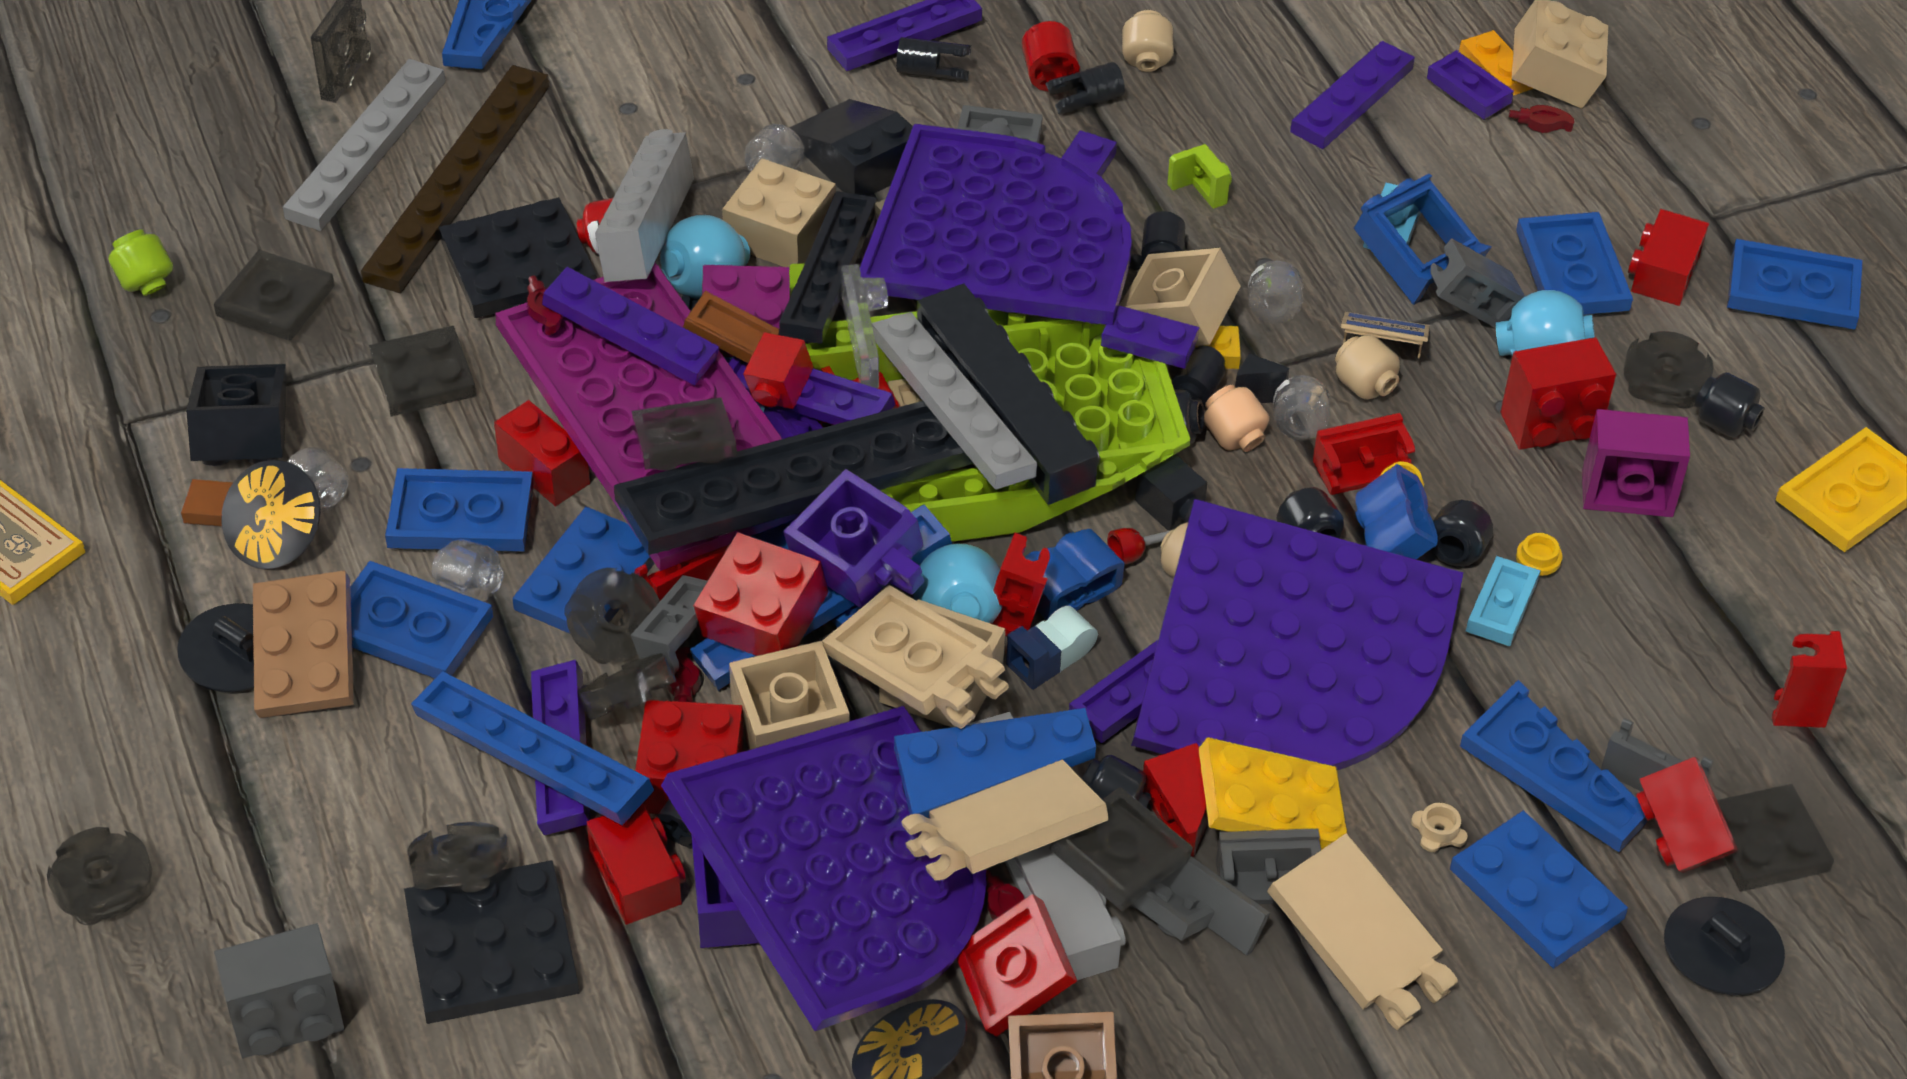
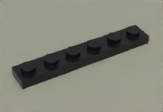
(819, 284)

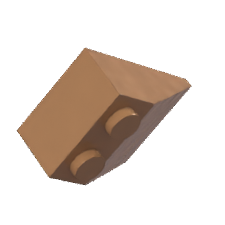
(1062, 1046)

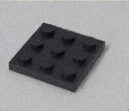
(505, 248)
(491, 944)

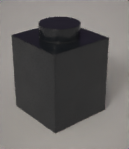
(1169, 491)

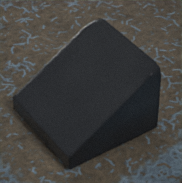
(1261, 377)

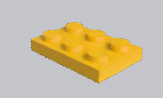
(1849, 490)
(1269, 791)

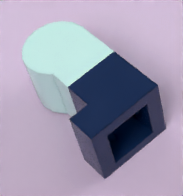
(1049, 646)

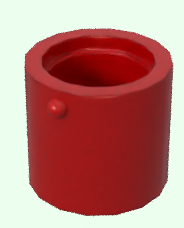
(1049, 53)

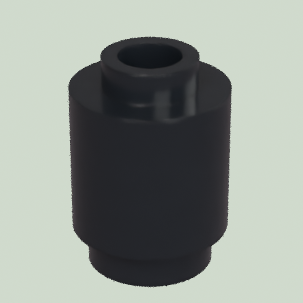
(1163, 233)
(1201, 373)

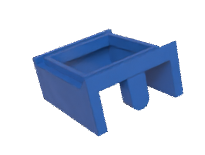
(1392, 249)

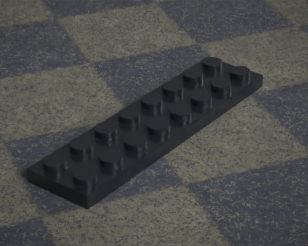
(785, 476)

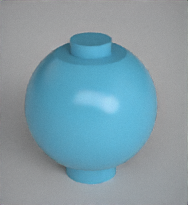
(697, 243)
(1543, 320)
(961, 581)

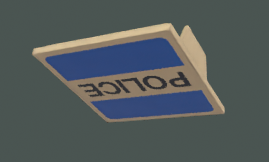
(1385, 328)

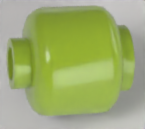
(140, 262)

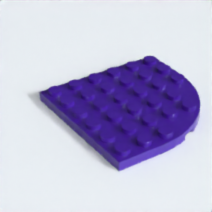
(1005, 222)
(1293, 641)
(823, 866)

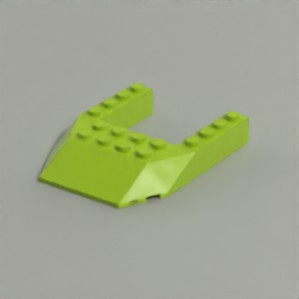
(1113, 396)

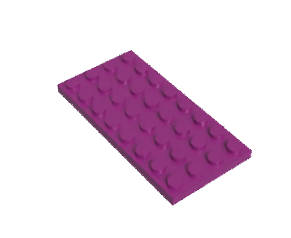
(599, 383)

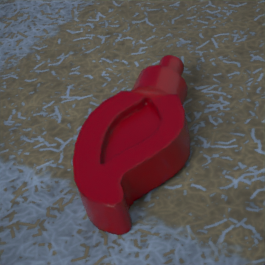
(1543, 118)
(539, 312)
(687, 677)
(1000, 895)

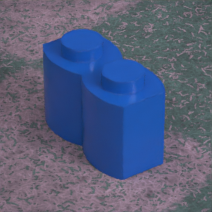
(1396, 514)
(1078, 572)

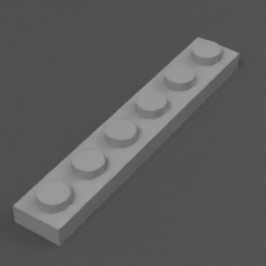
(364, 145)
(954, 401)

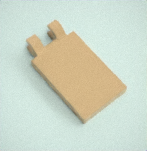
(916, 655)
(1005, 820)
(1363, 930)

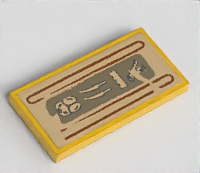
(30, 546)

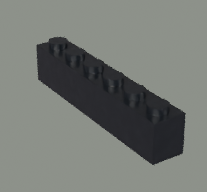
(1013, 391)

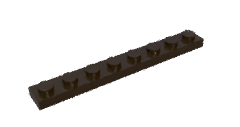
(455, 179)

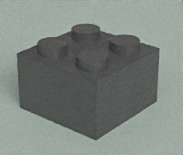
(279, 991)

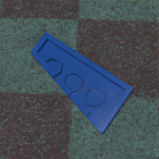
(479, 31)
(1544, 761)
(960, 762)

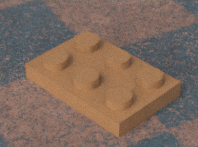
(302, 644)

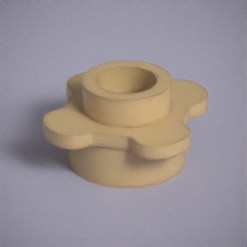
(1443, 817)

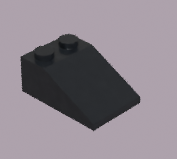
(855, 145)
(237, 413)

